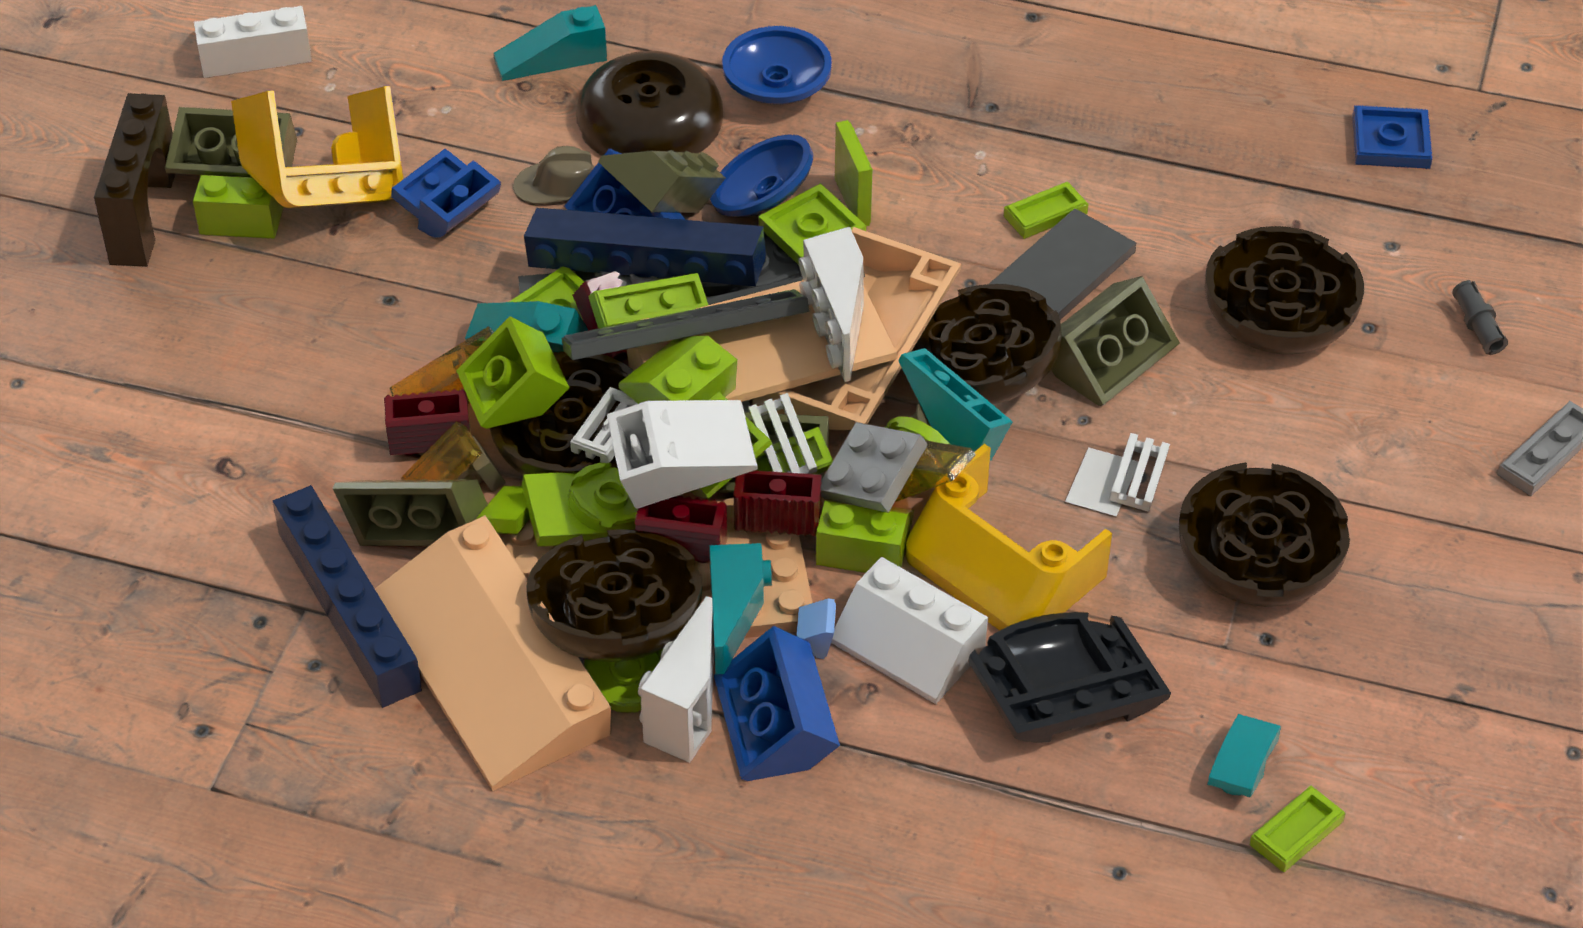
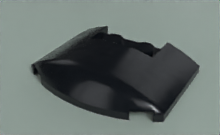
(1066, 674)

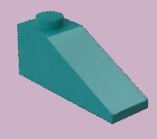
(559, 43)
(547, 318)
(952, 404)
(737, 595)

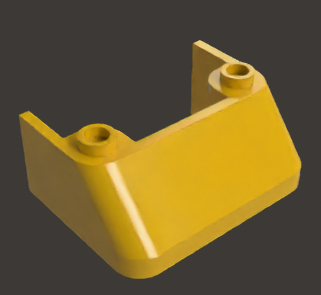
(363, 160)
(989, 568)

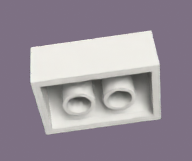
(252, 41)
(909, 630)

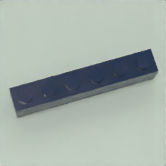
(645, 246)
(347, 596)

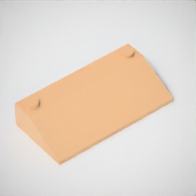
(905, 292)
(785, 349)
(485, 659)

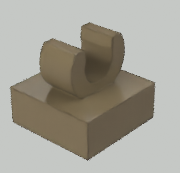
(483, 469)

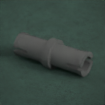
(1480, 317)

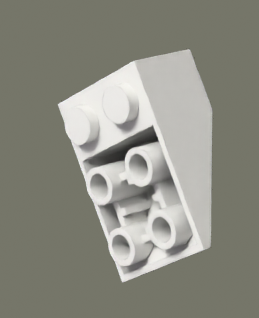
(836, 290)
(679, 446)
(680, 689)

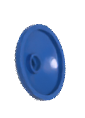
(776, 64)
(763, 176)

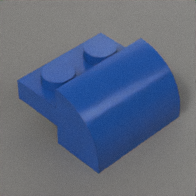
(445, 192)

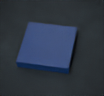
(1392, 137)

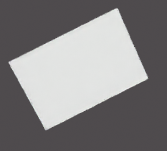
(1096, 479)

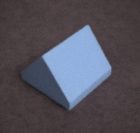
(817, 625)

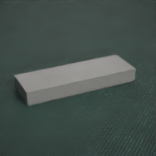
(1545, 450)

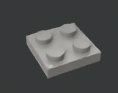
(872, 466)

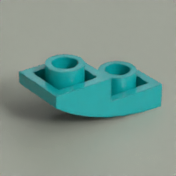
(1244, 755)

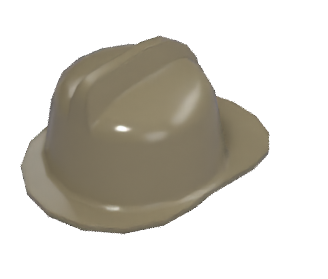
(554, 177)

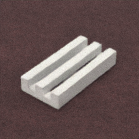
(770, 407)
(595, 447)
(1146, 449)

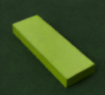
(647, 300)

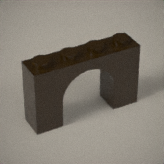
(132, 165)

